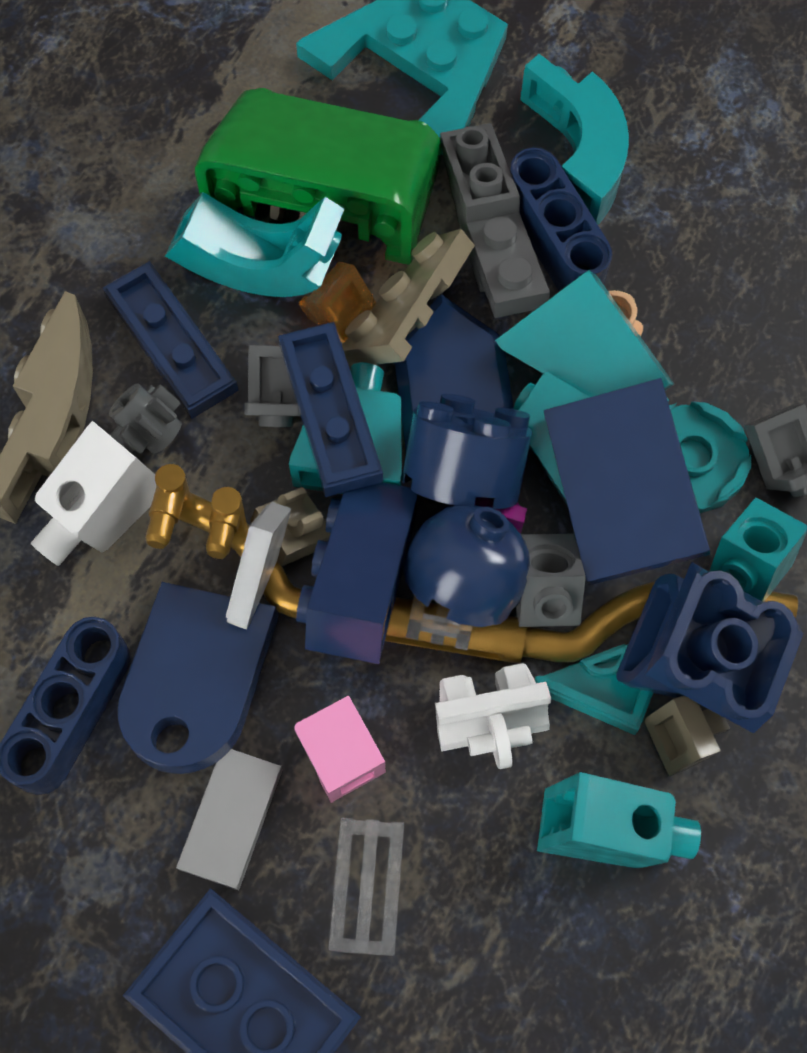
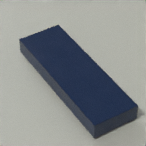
(171, 339)
(330, 409)

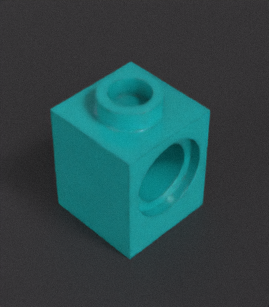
(760, 548)

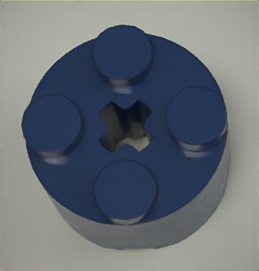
(466, 452)

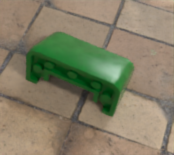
(304, 150)

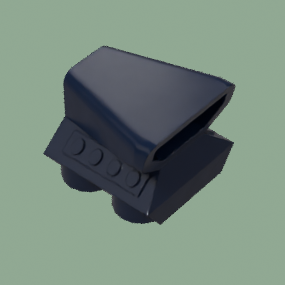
(712, 646)

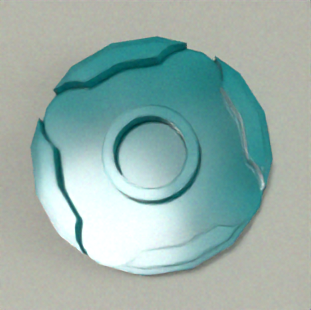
(712, 451)

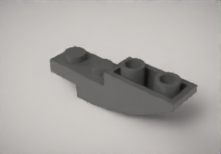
(491, 219)

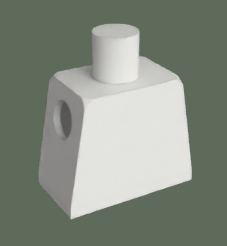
(92, 495)

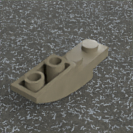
(56, 397)

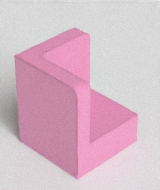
(340, 748)

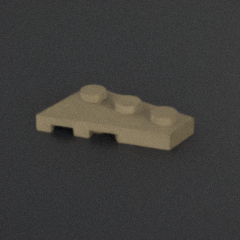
(381, 333)

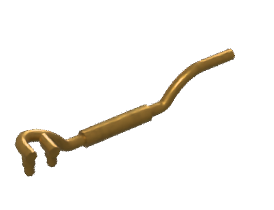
(506, 641)

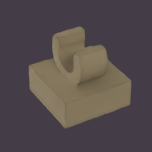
(303, 527)
(684, 733)

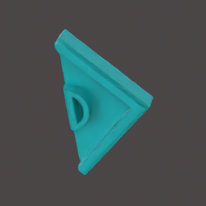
(595, 690)

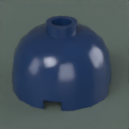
(468, 563)

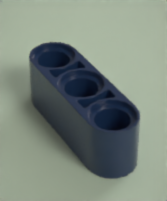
(558, 203)
(66, 736)

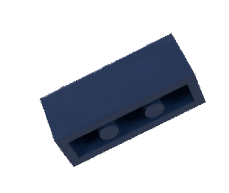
(358, 572)

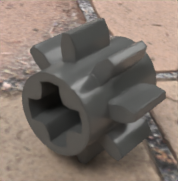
(145, 418)

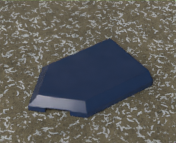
(452, 357)

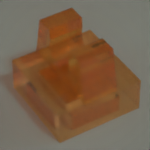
(338, 299)

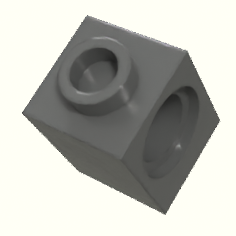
(553, 582)

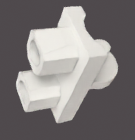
(492, 719)

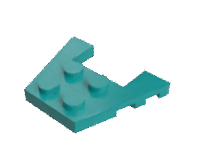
(435, 42)

